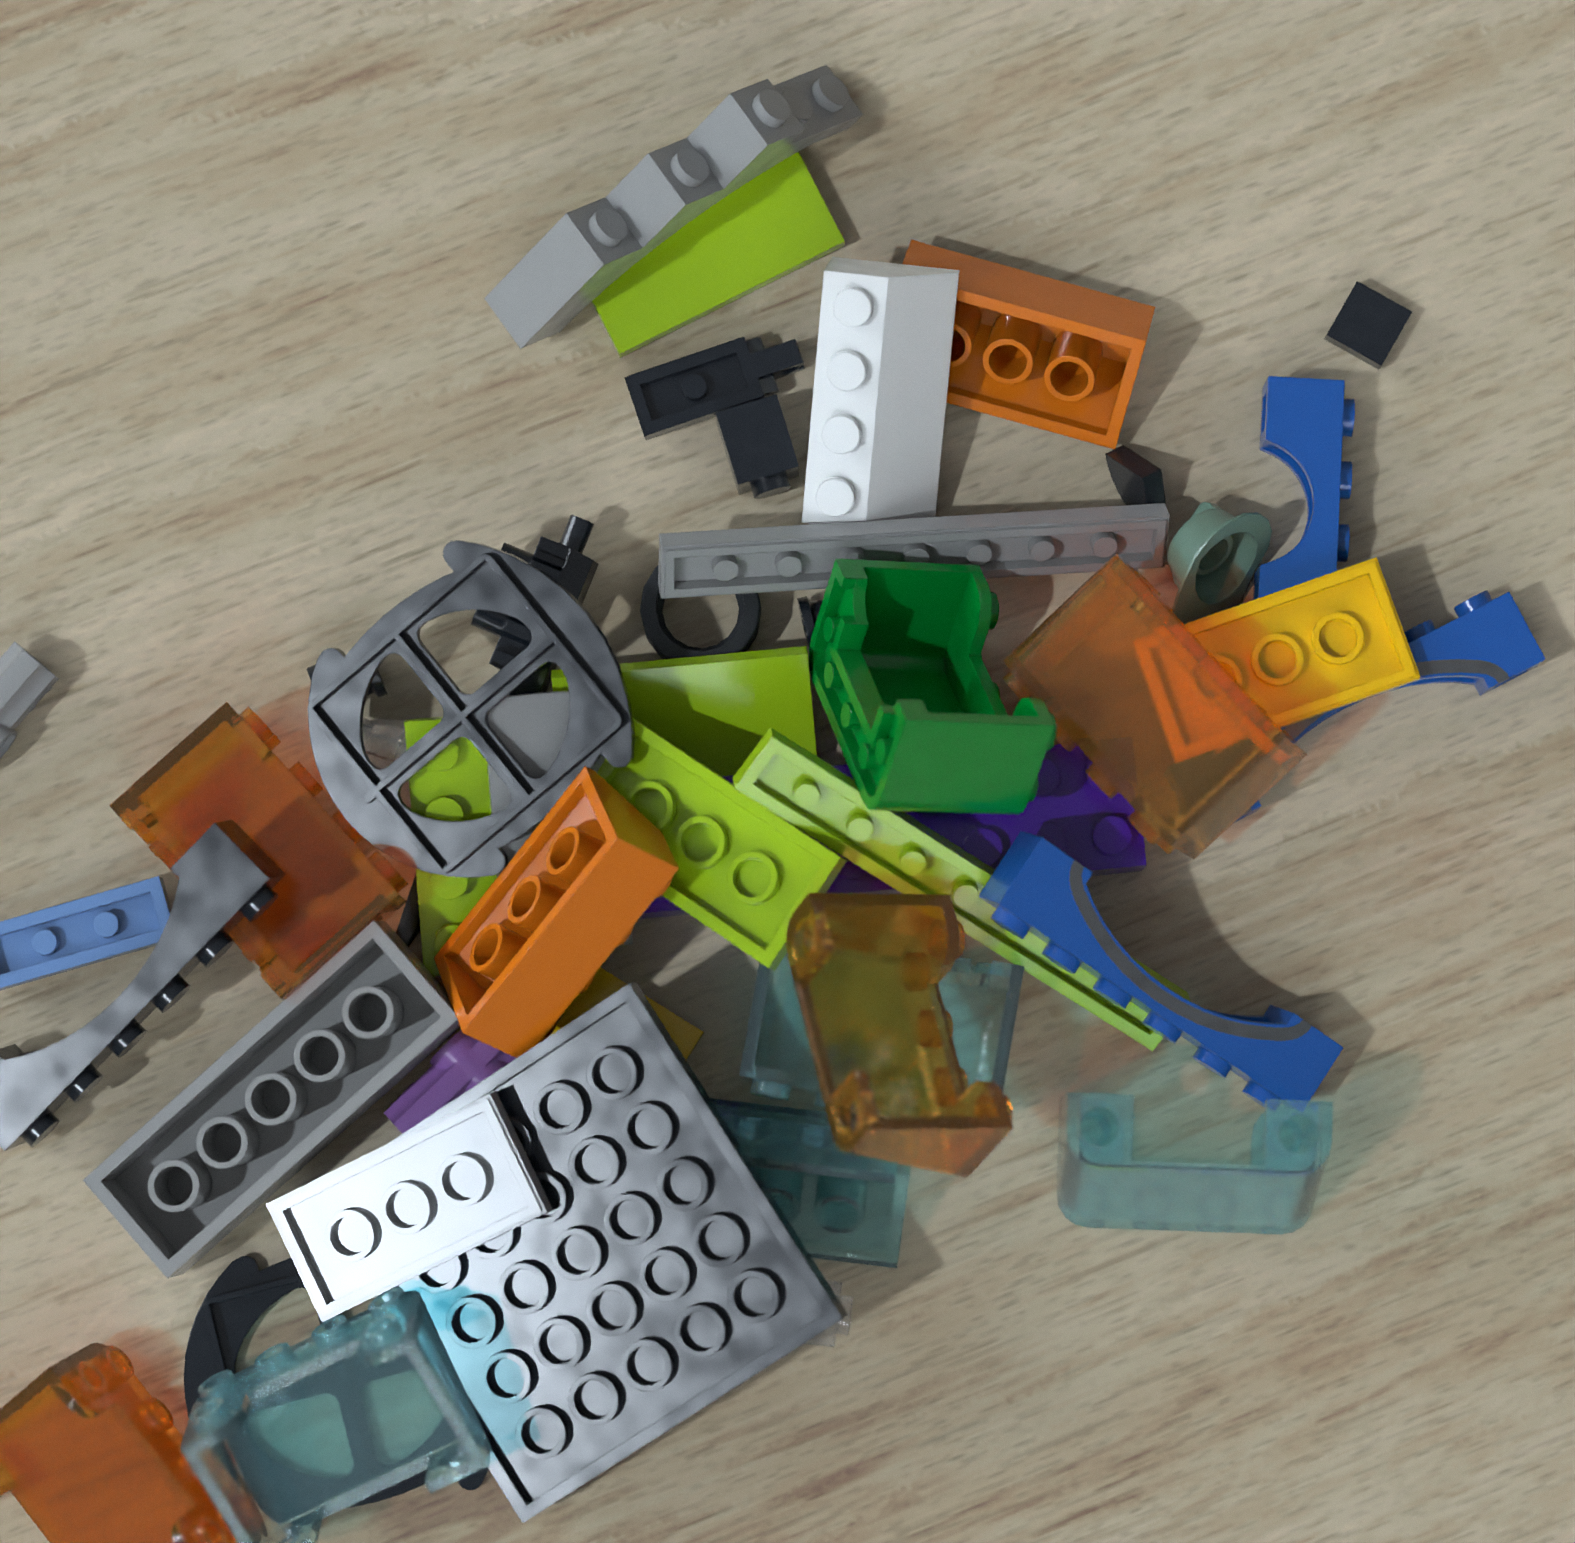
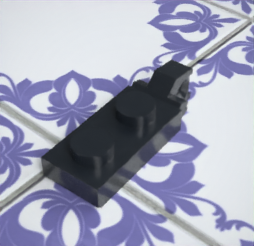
(709, 382)

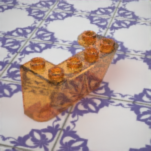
(881, 1031)
(102, 1458)

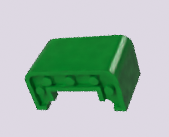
(912, 695)

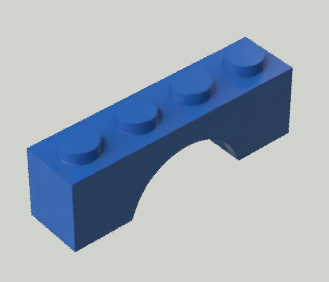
(1305, 431)

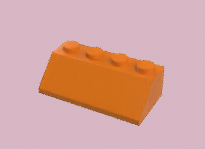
(1040, 347)
(554, 916)

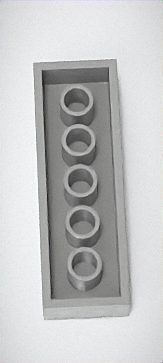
(275, 1099)

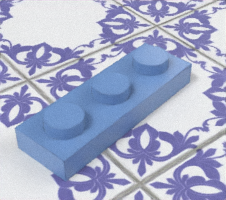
(82, 932)

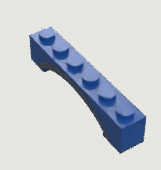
(1478, 648)
(1048, 895)

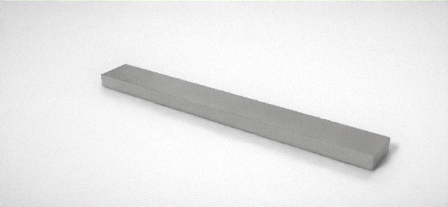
(997, 542)

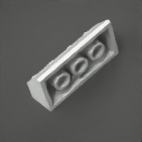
(879, 391)

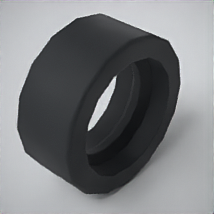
(671, 648)

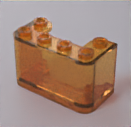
(1151, 710)
(329, 883)

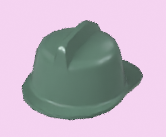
(1215, 559)

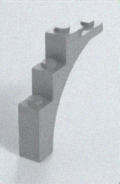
(663, 194)

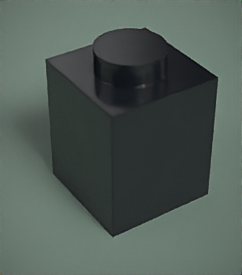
(758, 447)

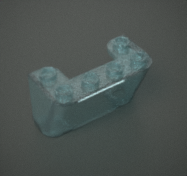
(1108, 1190)
(333, 1422)

